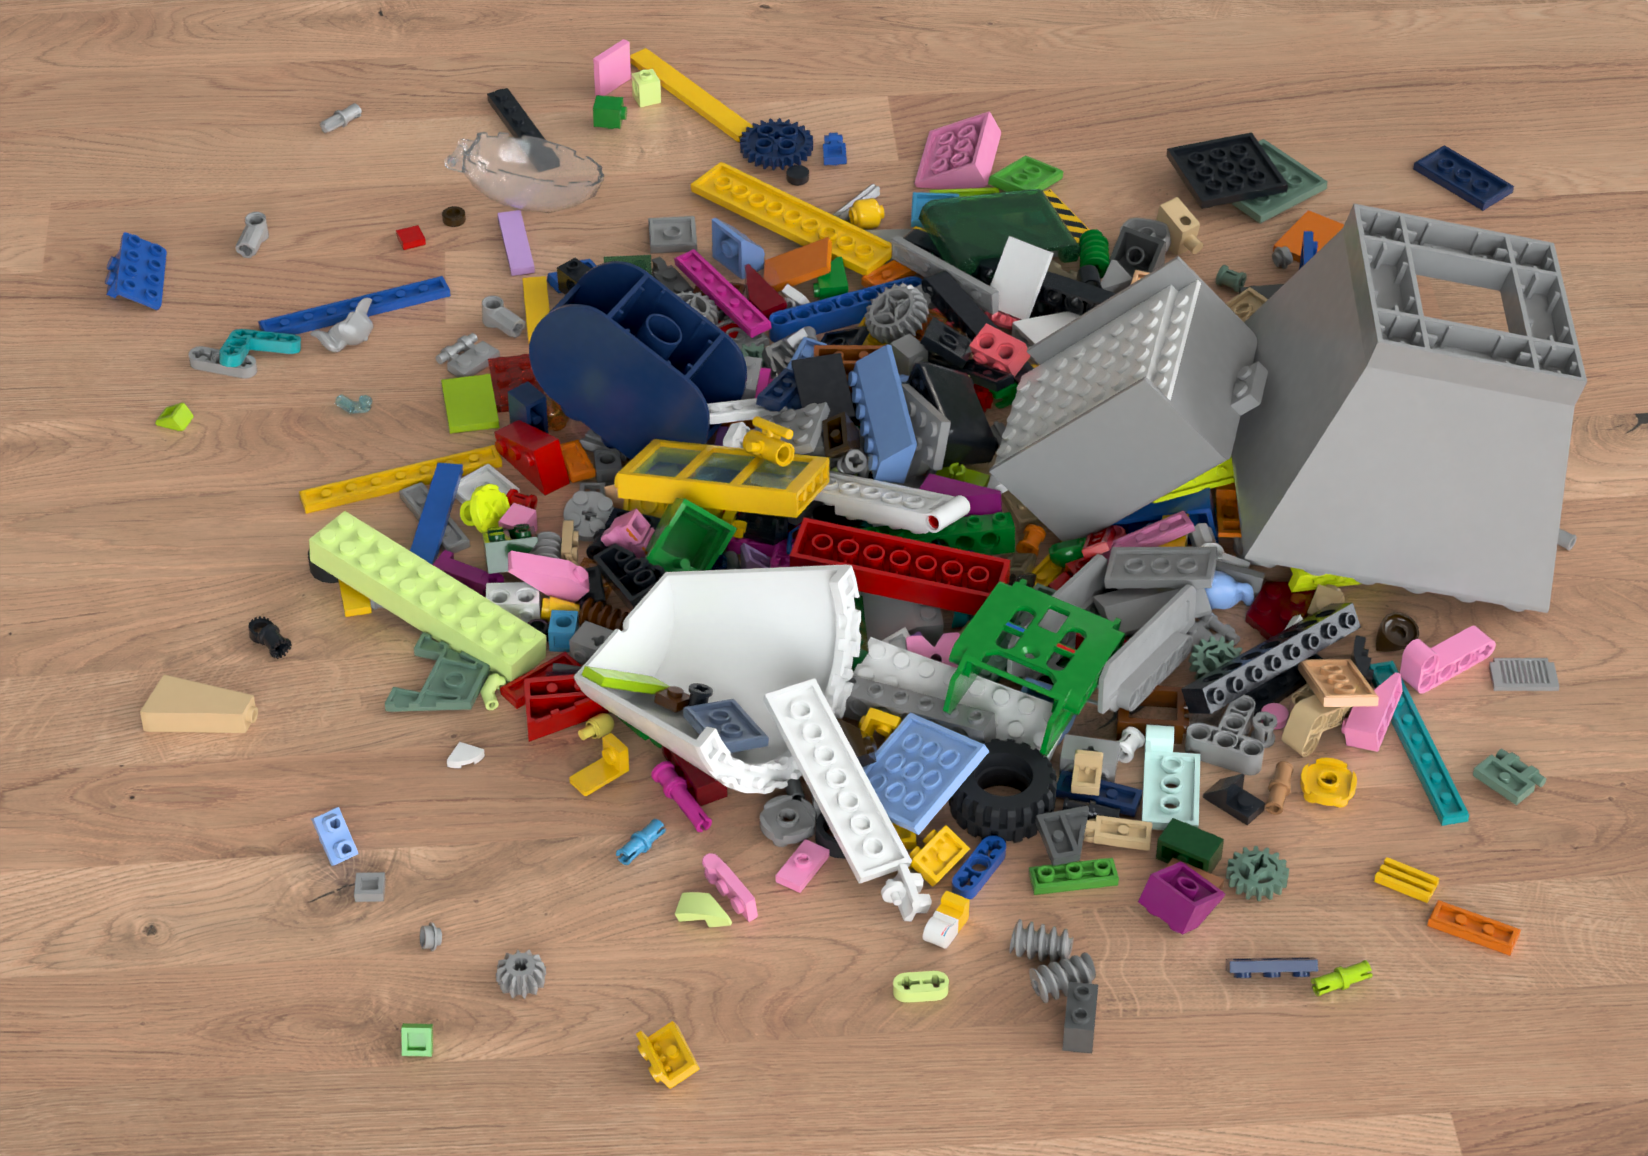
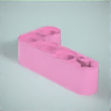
(1430, 667)

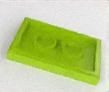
(470, 403)

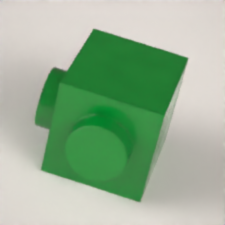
(609, 112)

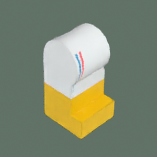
(947, 920)

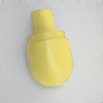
(597, 726)

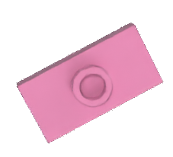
(802, 865)

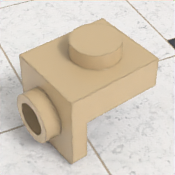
(1324, 597)
(1087, 772)

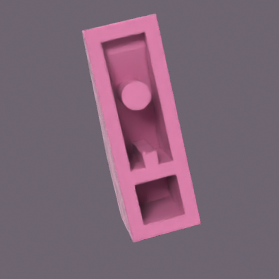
(550, 575)
(1369, 724)

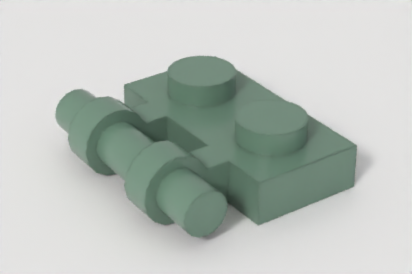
(1509, 776)

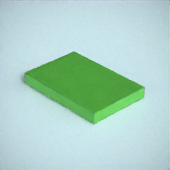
(1026, 175)

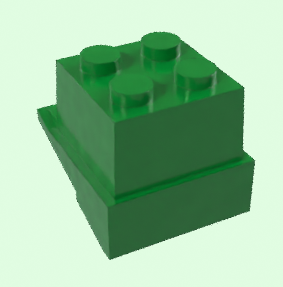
(688, 538)

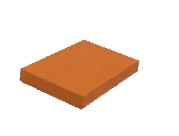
(1322, 228)
(799, 265)

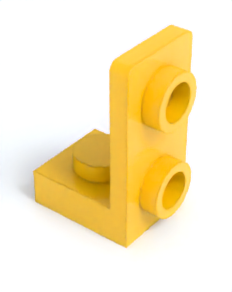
(880, 721)
(603, 771)

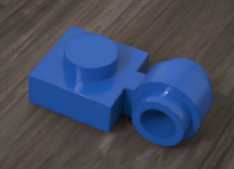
(834, 149)

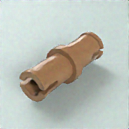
(1279, 787)

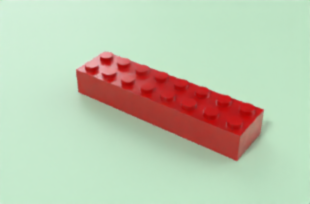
(902, 566)

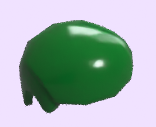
(1066, 551)

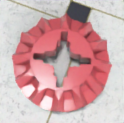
(1002, 319)

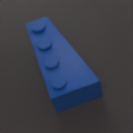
(1197, 505)

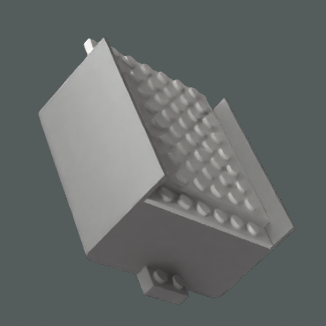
(1128, 403)

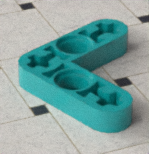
(243, 340)

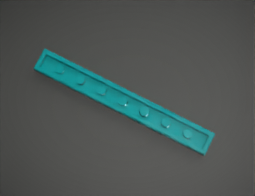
(1423, 753)

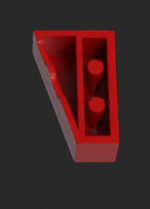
(533, 455)
(556, 704)

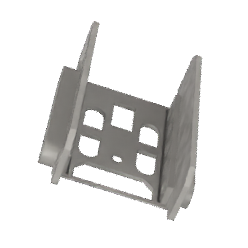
(1141, 661)

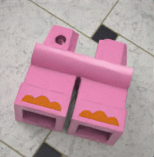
(629, 532)

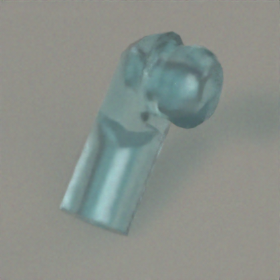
(352, 407)

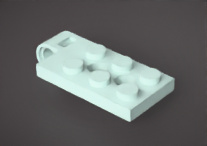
(1169, 767)

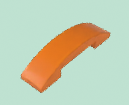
(1227, 511)

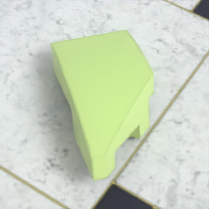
(701, 907)

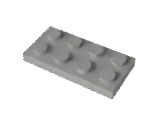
(1161, 567)

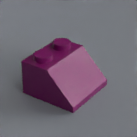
(1180, 897)

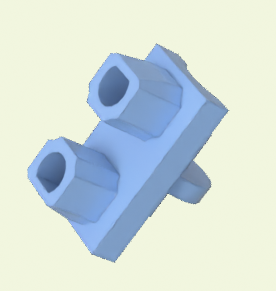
(334, 836)

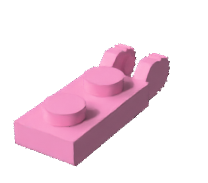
(728, 884)

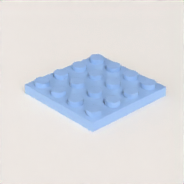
(921, 770)

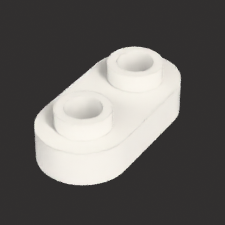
(735, 435)

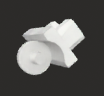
(904, 892)

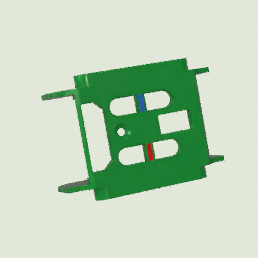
(1071, 685)

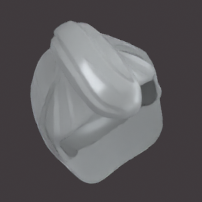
(350, 331)

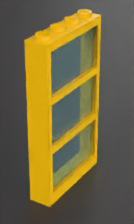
(722, 478)

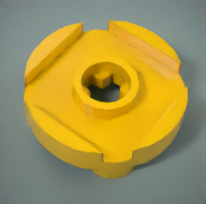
(1335, 794)

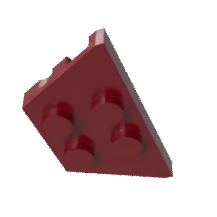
(1276, 607)

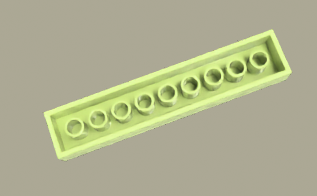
(426, 597)

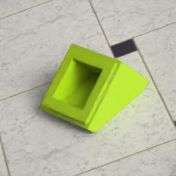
(175, 417)

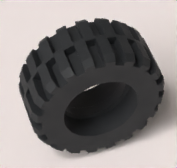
(1006, 816)

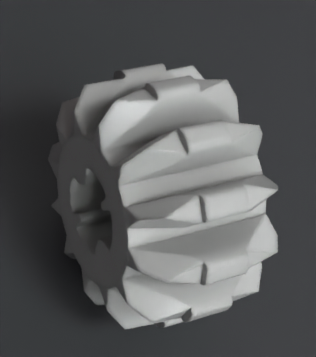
(521, 973)

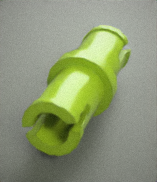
(1341, 978)

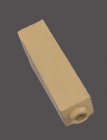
(197, 707)

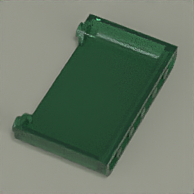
(981, 224)

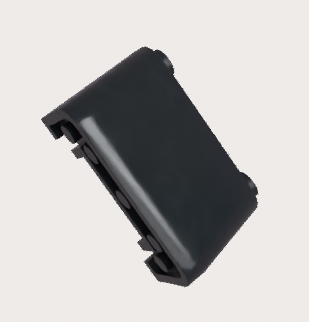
(954, 396)

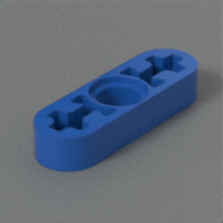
(979, 856)

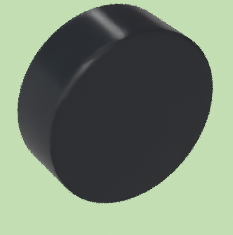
(797, 175)

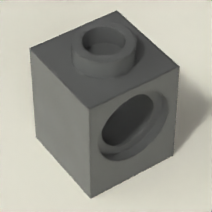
(607, 465)

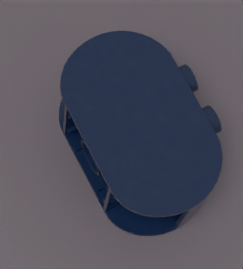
(635, 360)

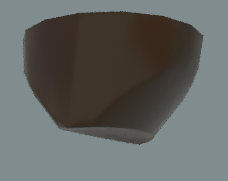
(1396, 632)

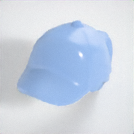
(1228, 592)

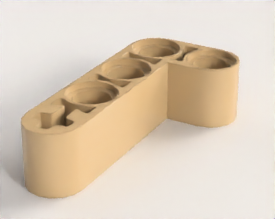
(1308, 722)

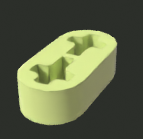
(920, 986)

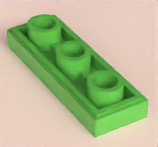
(1073, 876)

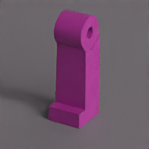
(466, 574)

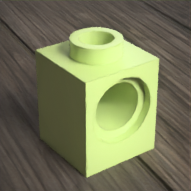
(646, 88)

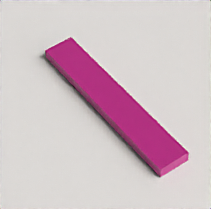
(722, 293)

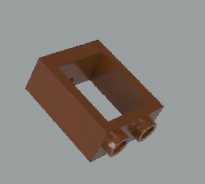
(1160, 697)

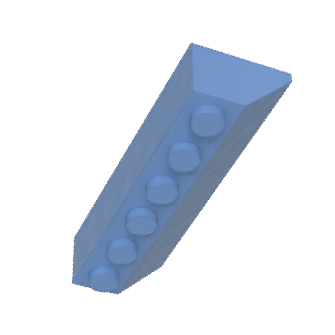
(883, 415)

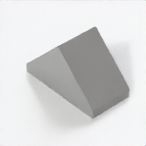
(1115, 278)

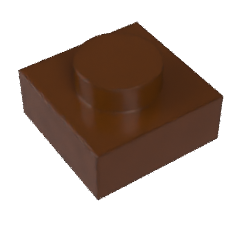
(672, 698)

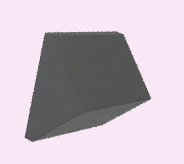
(1138, 251)

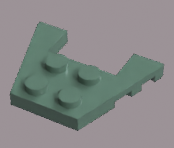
(450, 685)

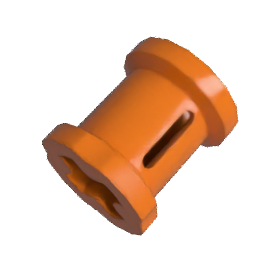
(1031, 540)

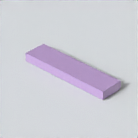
(516, 243)

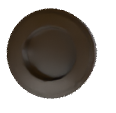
(453, 216)

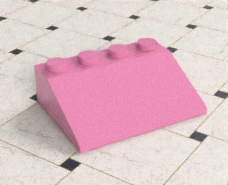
(959, 154)

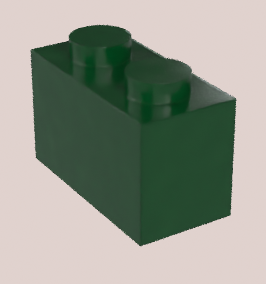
(1189, 845)

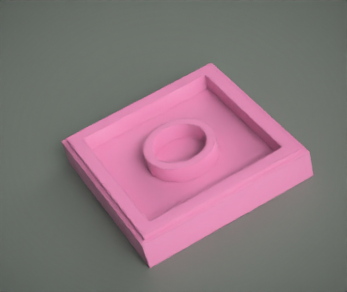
(612, 68)

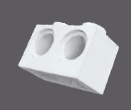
(516, 598)

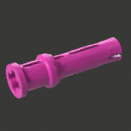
(675, 788)

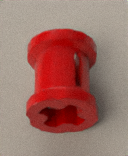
(521, 499)

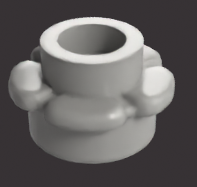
(1282, 256)
(430, 936)

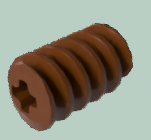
(602, 616)

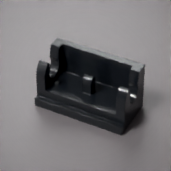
(764, 528)

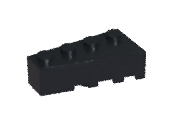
(626, 574)

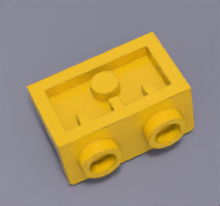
(939, 854)

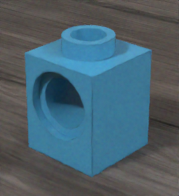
(561, 629)

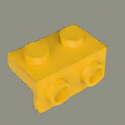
(668, 1055)

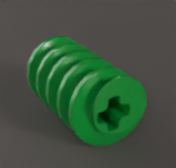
(1094, 251)

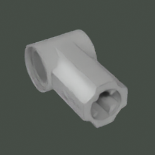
(253, 234)
(497, 316)

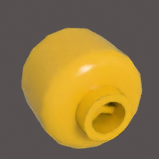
(866, 213)

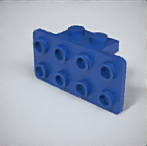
(137, 271)

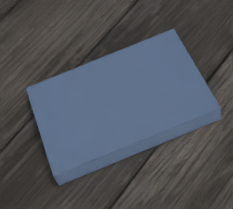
(731, 722)

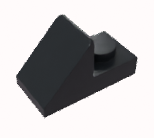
(1234, 800)

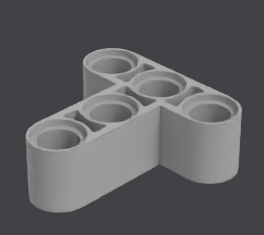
(1228, 743)

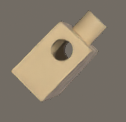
(1181, 225)

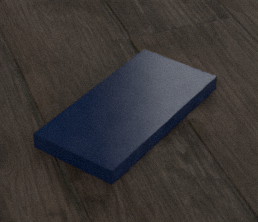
(1463, 177)

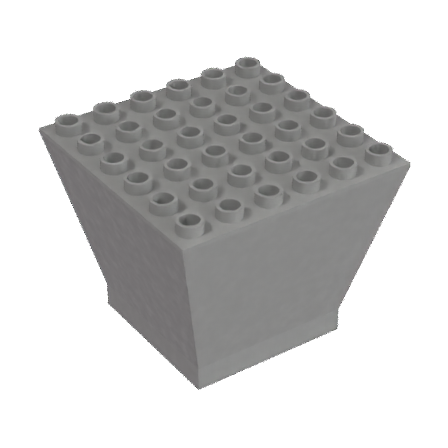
(1410, 437)

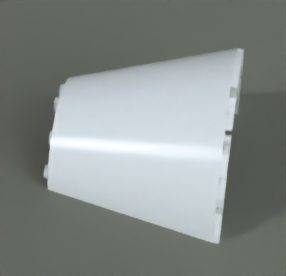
(743, 639)

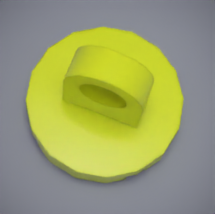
(484, 508)

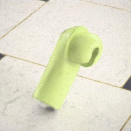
(493, 683)

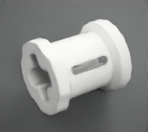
(1130, 744)

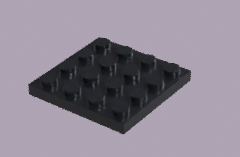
(1226, 170)

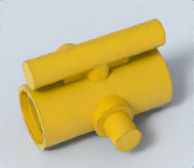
(768, 443)

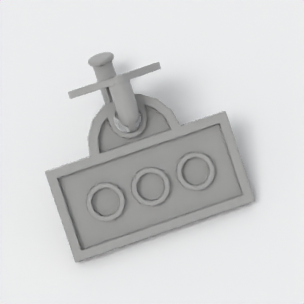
(931, 435)

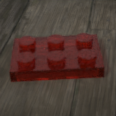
(508, 374)

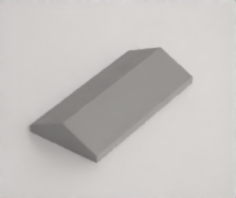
(1139, 605)

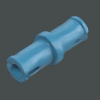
(640, 842)

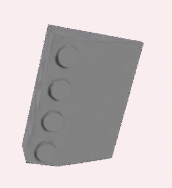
(889, 615)

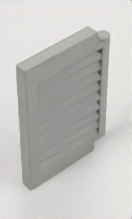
(1523, 674)

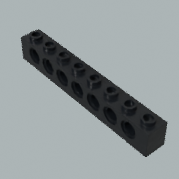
(1270, 658)

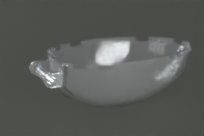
(526, 172)

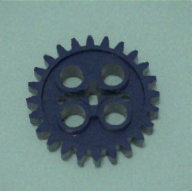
(776, 144)

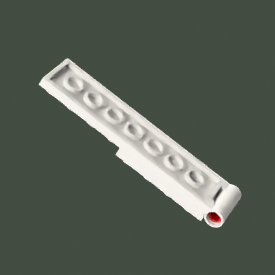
(891, 504)

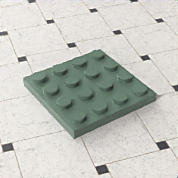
(1301, 186)

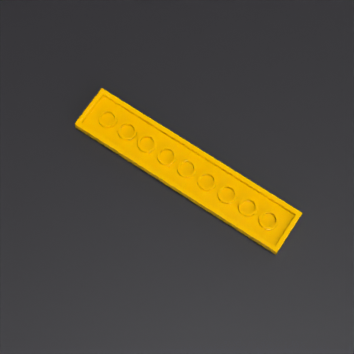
(792, 217)

